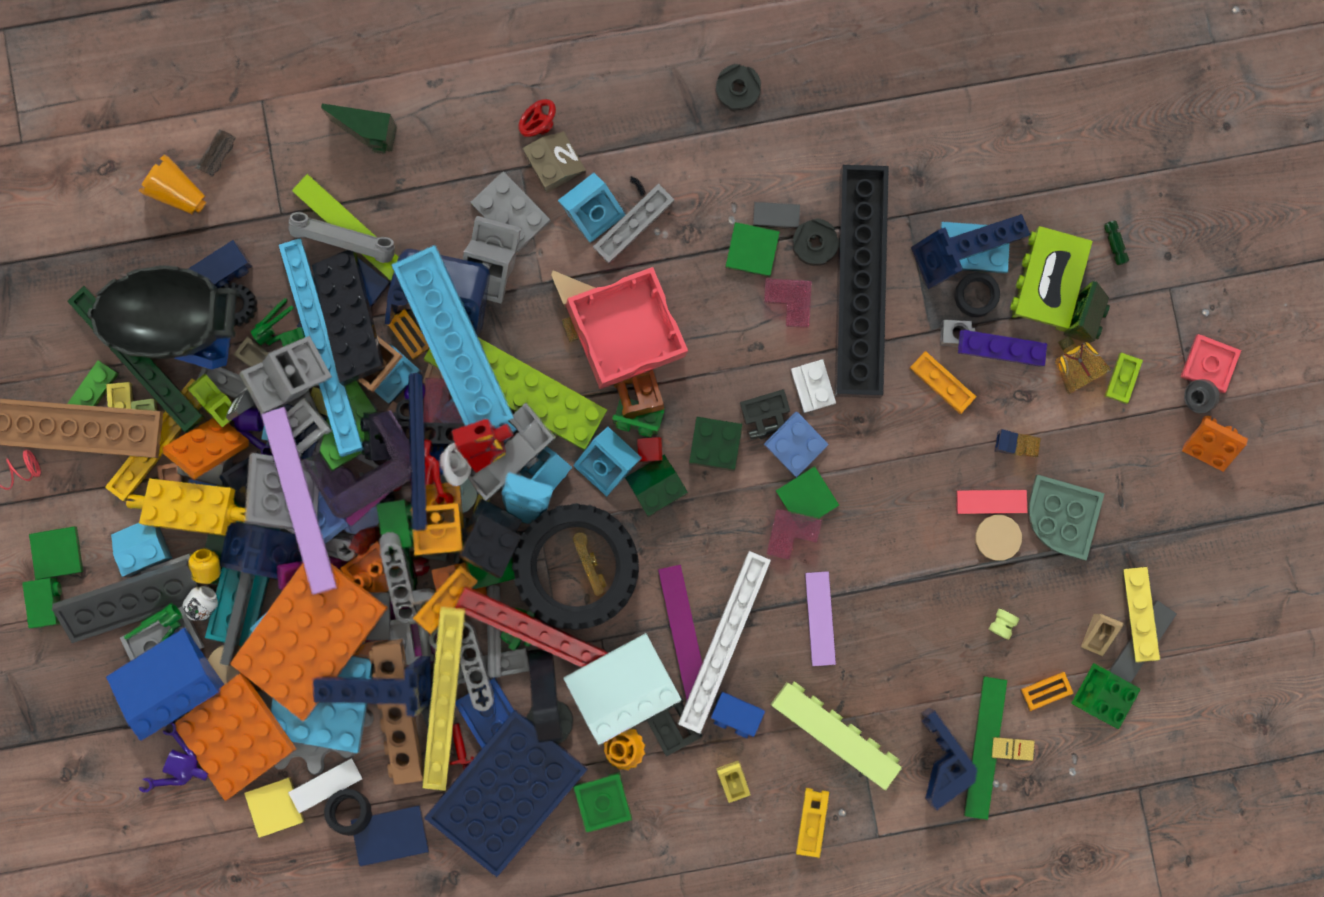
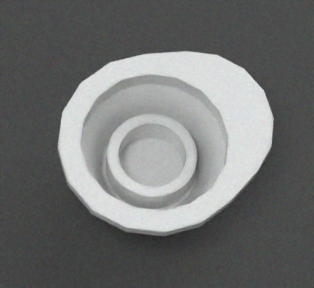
(454, 466)

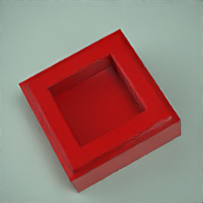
(650, 449)

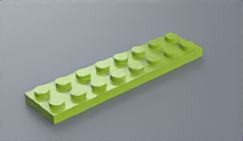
(559, 407)

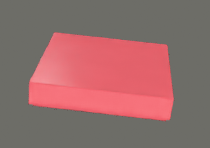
(1211, 361)

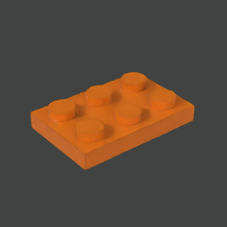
(205, 447)

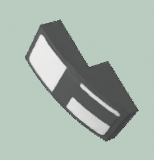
(240, 404)

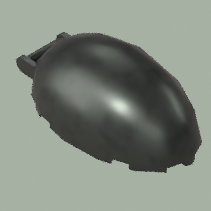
(162, 312)

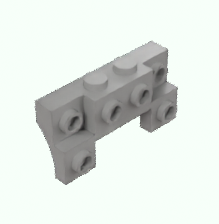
(520, 452)

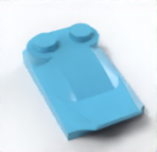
(525, 497)

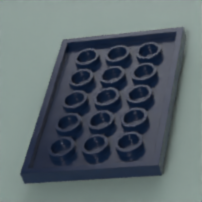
(505, 793)

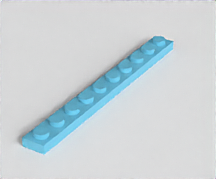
(314, 325)

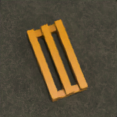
(397, 318)
(1028, 698)

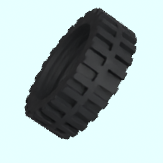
(526, 566)

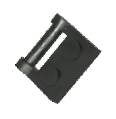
(667, 731)

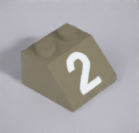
(553, 160)

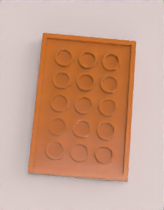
(307, 638)

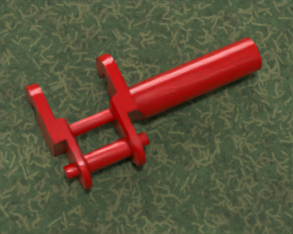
(460, 748)

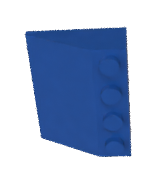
(163, 684)

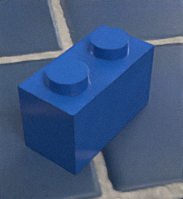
(737, 714)

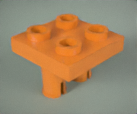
(1215, 443)
(368, 570)

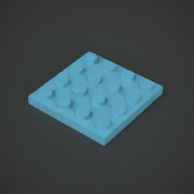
(330, 724)

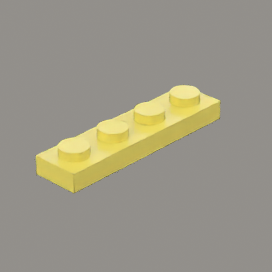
(1141, 614)

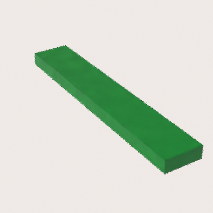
(987, 727)

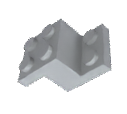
(496, 248)
(285, 375)

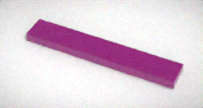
(681, 625)

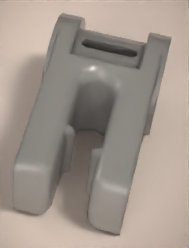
(338, 547)

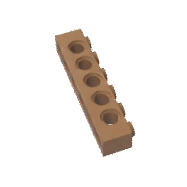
(400, 771)

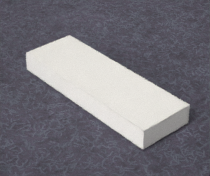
(325, 785)

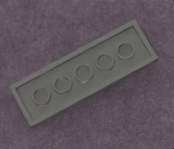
(124, 601)

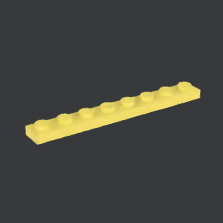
(443, 698)

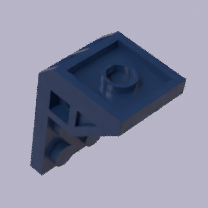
(258, 549)
(944, 782)

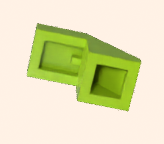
(211, 399)

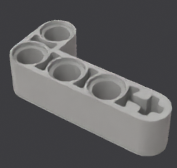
(400, 577)
(470, 666)

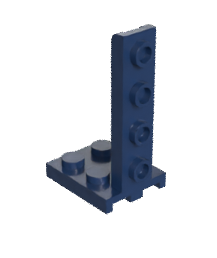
(940, 255)
(413, 691)

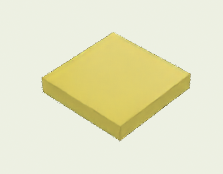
(273, 807)

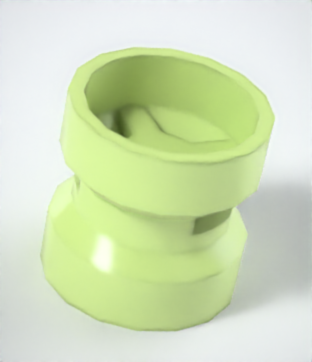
(1004, 624)

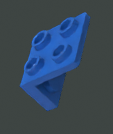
(211, 356)

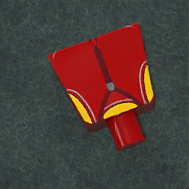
(481, 443)

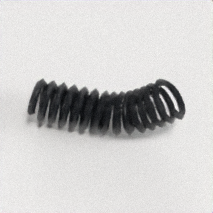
(635, 181)

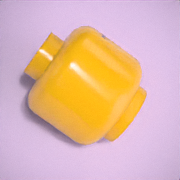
(204, 566)

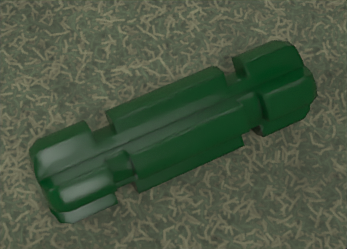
(1116, 242)

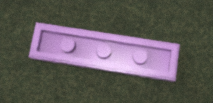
(820, 618)

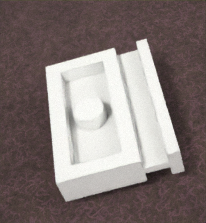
(813, 386)

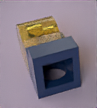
(1017, 444)

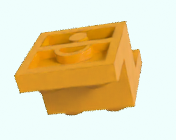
(442, 523)

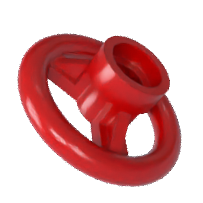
(539, 122)

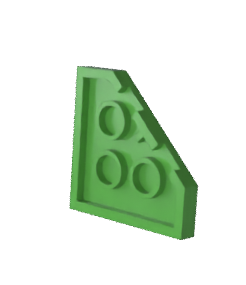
(359, 404)

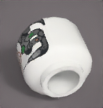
(200, 603)

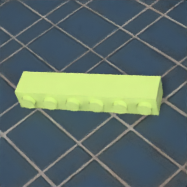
(837, 736)

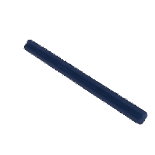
(416, 422)

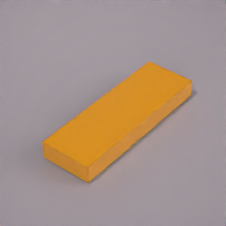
(942, 382)
(445, 596)

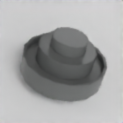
(1201, 396)

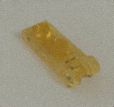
(589, 561)

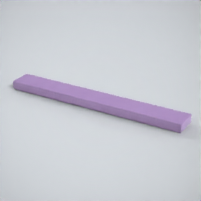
(299, 501)

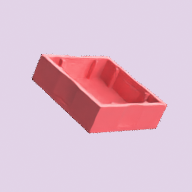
(626, 328)

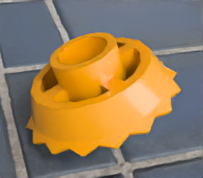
(625, 749)

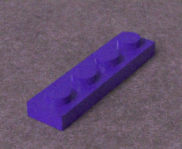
(1002, 348)

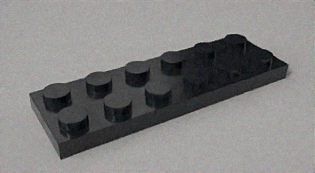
(348, 317)

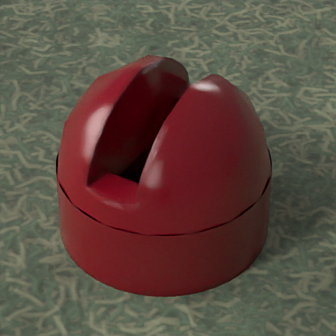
(418, 565)

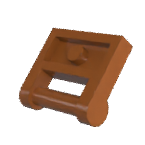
(646, 392)

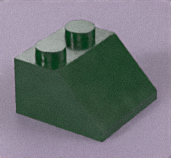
(656, 485)

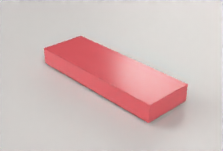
(991, 501)

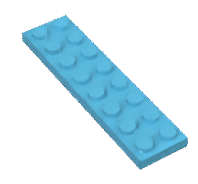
(452, 338)

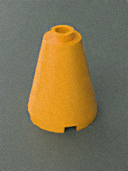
(171, 186)

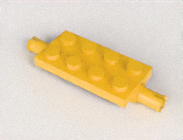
(187, 507)

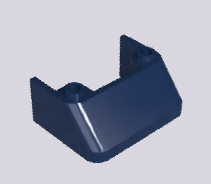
(469, 279)

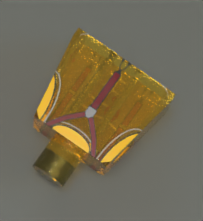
(1079, 364)

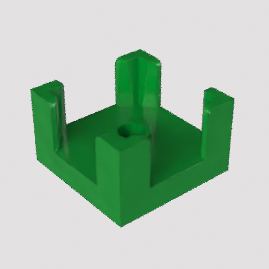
(602, 802)

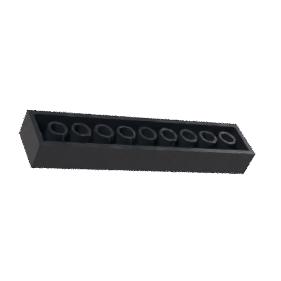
(861, 281)

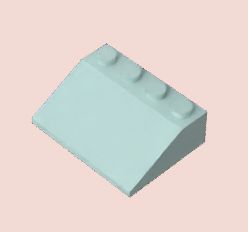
(622, 689)

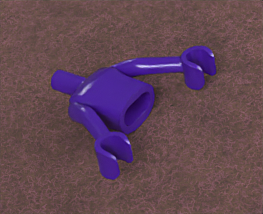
(251, 421)
(178, 765)

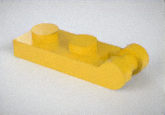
(812, 823)

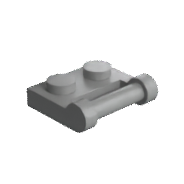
(300, 418)
(404, 631)

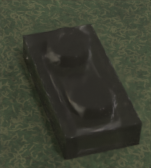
(216, 152)

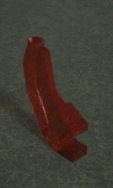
(364, 538)

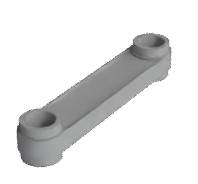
(302, 226)

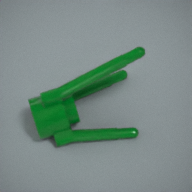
(263, 331)
(167, 617)

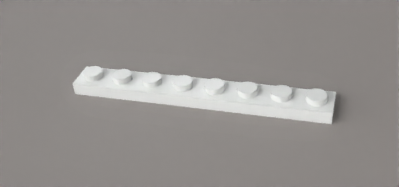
(724, 642)

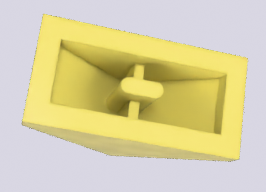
(733, 781)

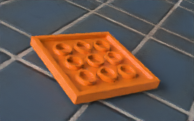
(234, 736)

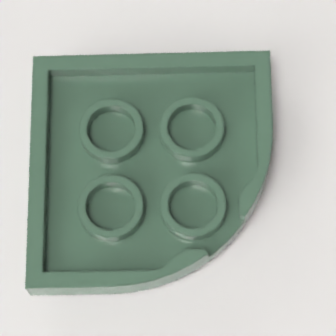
(1064, 515)

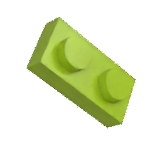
(1123, 378)

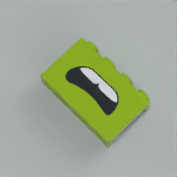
(1051, 277)

